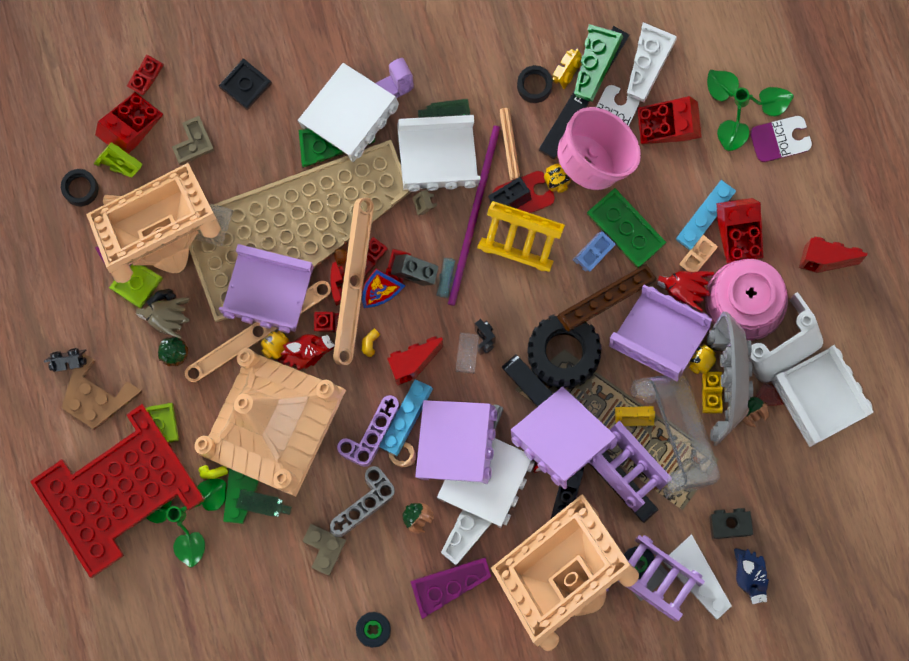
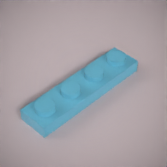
(705, 215)
(405, 417)

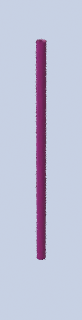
(474, 215)

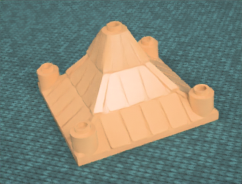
(153, 224)
(271, 422)
(562, 571)

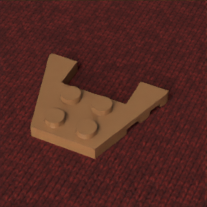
(92, 403)

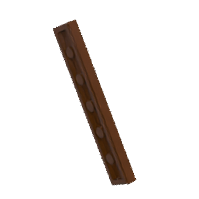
(606, 297)

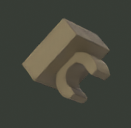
(423, 203)

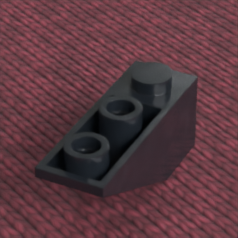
(568, 495)

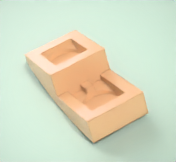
(698, 255)

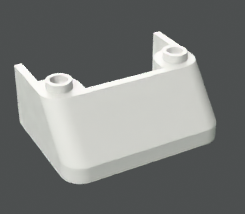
(793, 351)

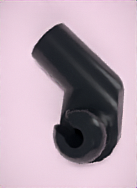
(160, 295)

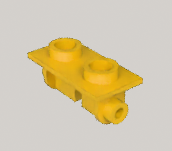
(565, 74)
(635, 415)

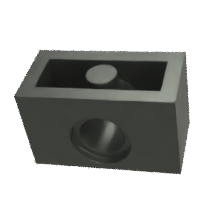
(414, 270)
(742, 528)

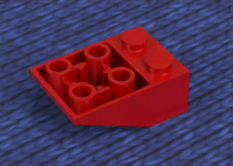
(669, 121)
(128, 123)
(740, 229)
(826, 256)
(411, 363)

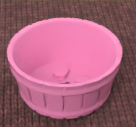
(604, 142)
(756, 314)

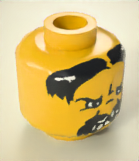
(556, 178)
(702, 360)

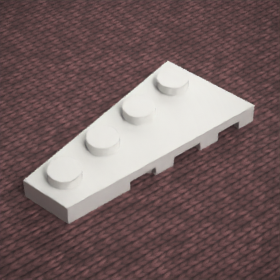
(651, 55)
(464, 535)
(710, 593)

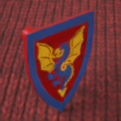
(380, 289)

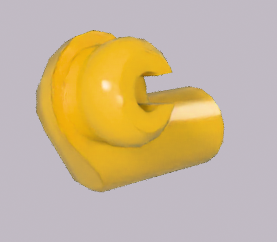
(367, 342)

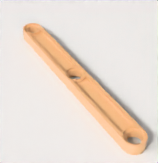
(351, 294)
(246, 339)

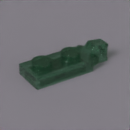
(446, 108)
(261, 504)

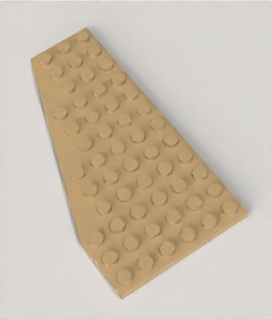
(300, 215)

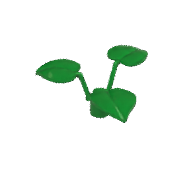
(725, 84)
(191, 547)

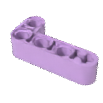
(372, 429)

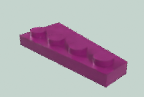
(444, 586)

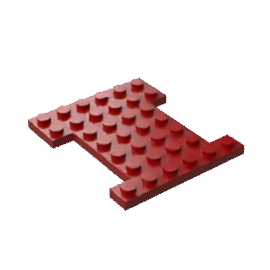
(115, 492)

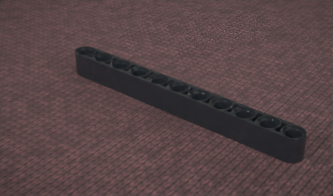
(538, 393)

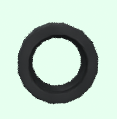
(534, 98)
(69, 177)

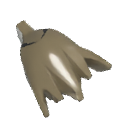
(165, 315)

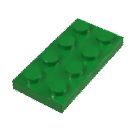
(626, 228)

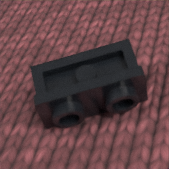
(485, 332)

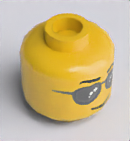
(273, 344)

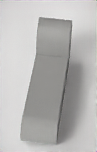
(359, 506)

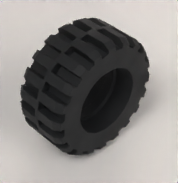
(563, 376)

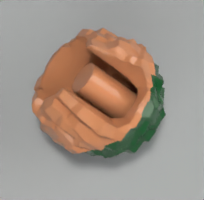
(756, 409)
(416, 516)

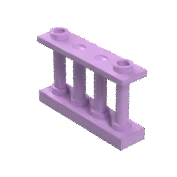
(644, 462)
(656, 598)

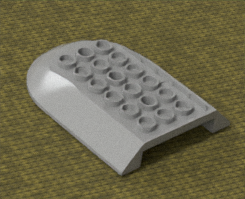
(731, 339)

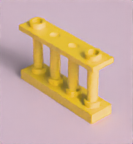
(527, 220)

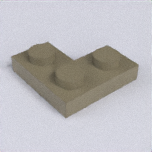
(198, 142)
(328, 546)

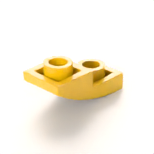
(712, 392)

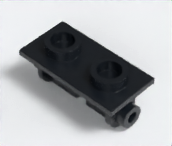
(59, 360)

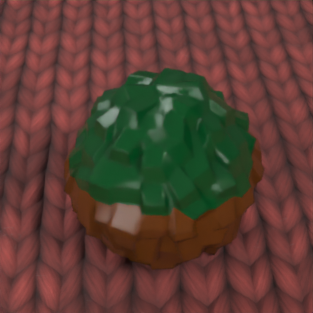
(172, 351)

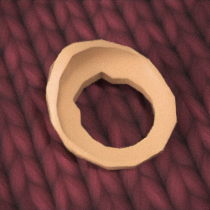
(411, 461)

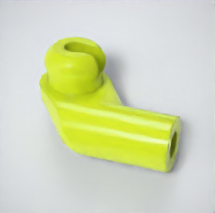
(205, 473)

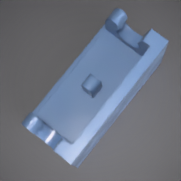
(594, 251)

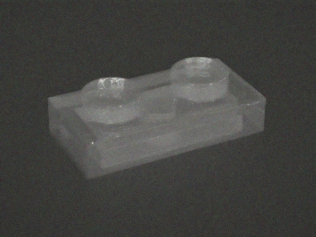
(467, 353)

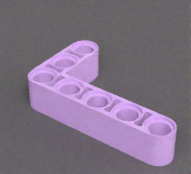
(400, 78)

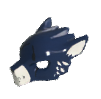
(751, 571)

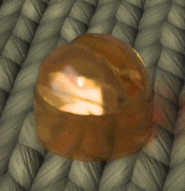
(340, 256)

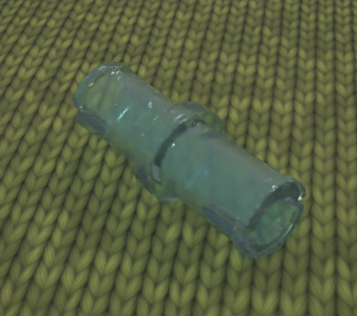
(446, 277)

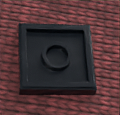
(245, 84)

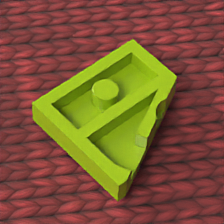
(118, 160)

